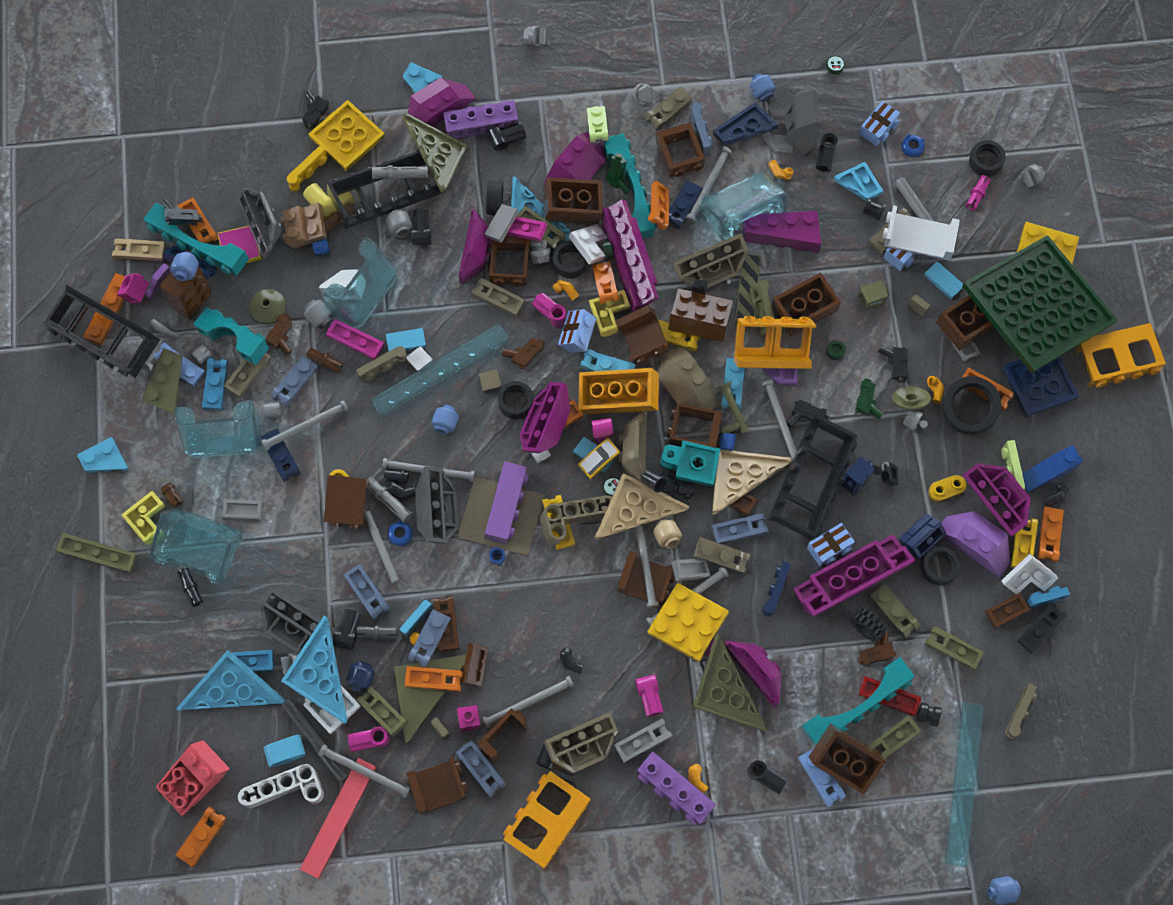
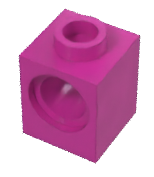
(133, 288)
(469, 718)

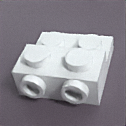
(327, 720)

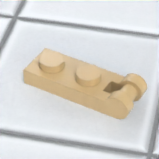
(138, 250)

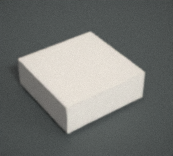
(419, 359)

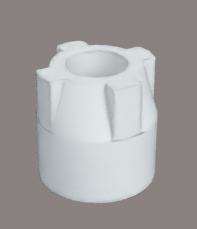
(542, 456)

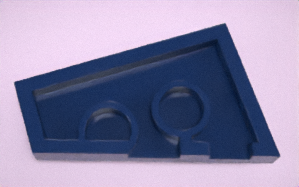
(745, 125)

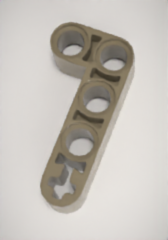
(579, 515)

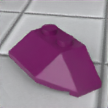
(437, 98)
(579, 159)
(475, 249)
(546, 419)
(1000, 495)
(758, 668)

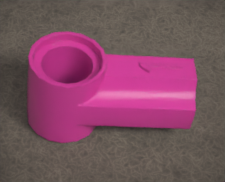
(550, 309)
(602, 429)
(648, 690)
(366, 739)

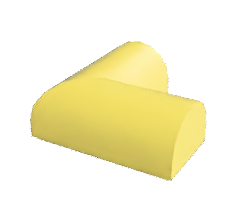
(315, 194)
(604, 313)
(139, 516)

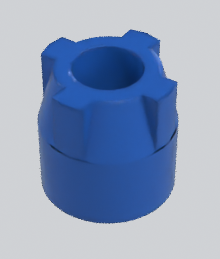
(320, 247)
(727, 441)
(497, 551)

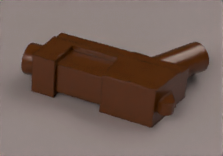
(278, 336)
(523, 356)
(881, 652)

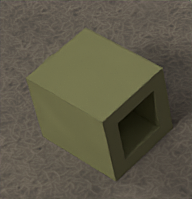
(873, 295)

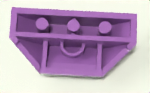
(979, 540)

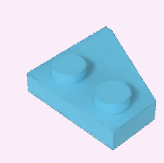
(419, 77)
(860, 182)
(102, 458)

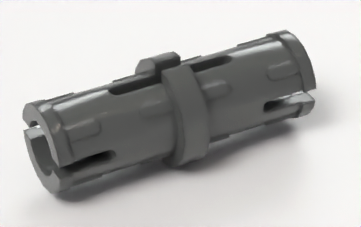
(377, 632)

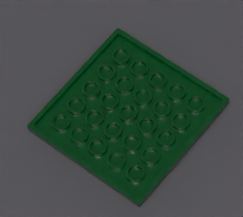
(1039, 303)

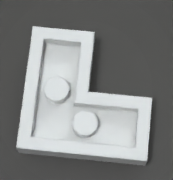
(587, 242)
(1029, 571)

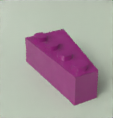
(786, 229)

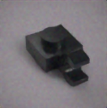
(888, 473)

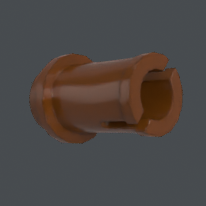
(172, 495)

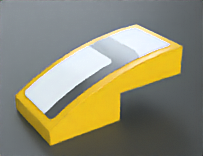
(599, 458)

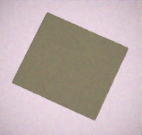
(479, 509)

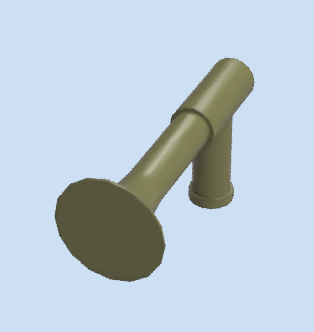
(740, 422)

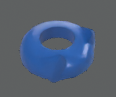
(913, 152)
(405, 539)

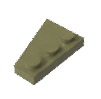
(164, 382)

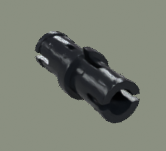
(190, 587)

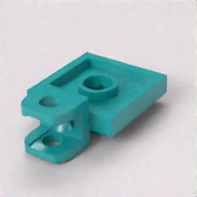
(682, 460)

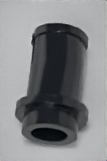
(396, 476)

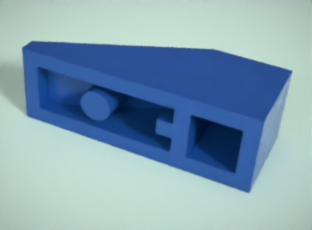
(1052, 468)

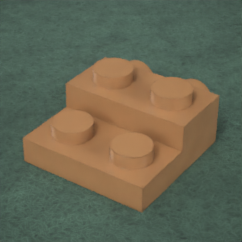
(303, 225)

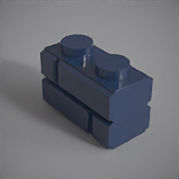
(857, 475)
(922, 536)

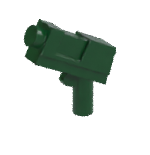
(615, 175)
(864, 401)

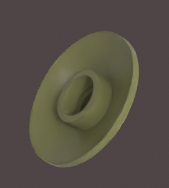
(269, 313)
(911, 398)

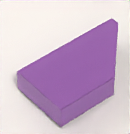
(157, 279)
(783, 376)

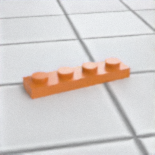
(100, 325)

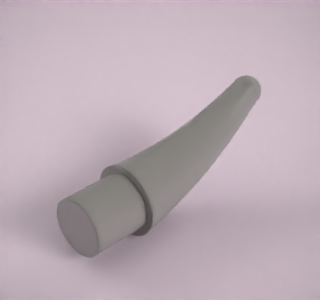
(162, 329)

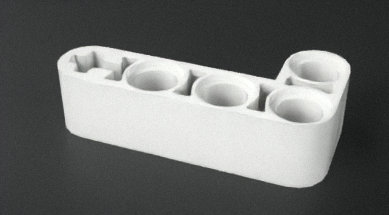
(278, 789)

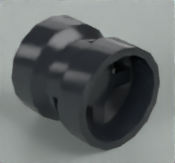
(927, 714)

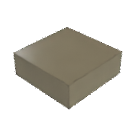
(919, 305)
(490, 381)
(440, 729)

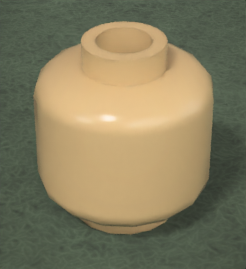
(667, 534)

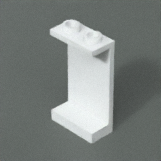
(920, 235)

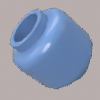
(762, 87)
(184, 266)
(445, 419)
(1004, 890)

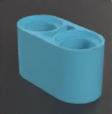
(284, 751)

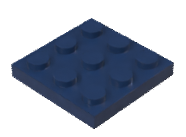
(1041, 389)

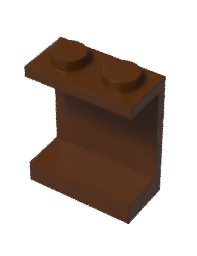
(643, 335)
(345, 501)
(633, 582)
(485, 743)
(437, 786)

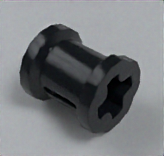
(874, 209)

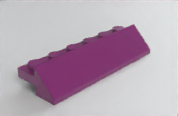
(630, 255)
(852, 575)

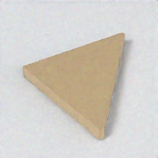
(742, 472)
(634, 506)

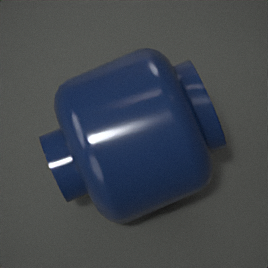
(360, 676)

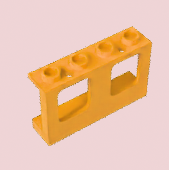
(1118, 342)
(772, 354)
(557, 825)

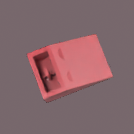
(192, 777)

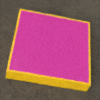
(243, 239)

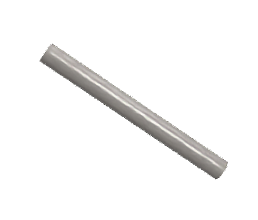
(381, 548)

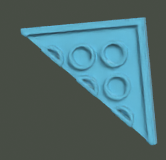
(524, 197)
(316, 672)
(230, 685)

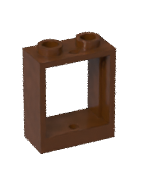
(676, 134)
(513, 244)
(695, 412)

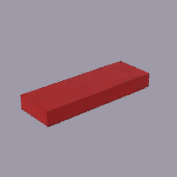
(903, 701)

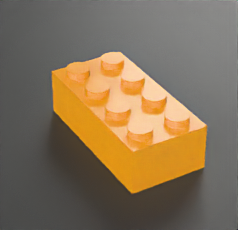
(618, 391)

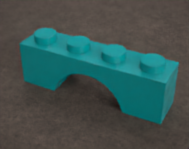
(214, 325)

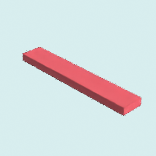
(336, 821)

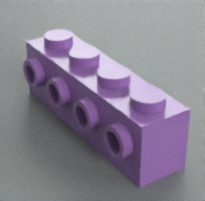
(480, 119)
(505, 503)
(675, 788)

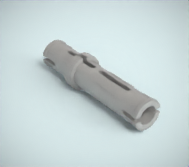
(399, 172)
(381, 493)

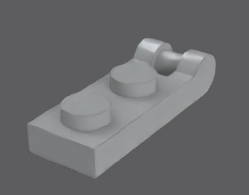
(642, 741)

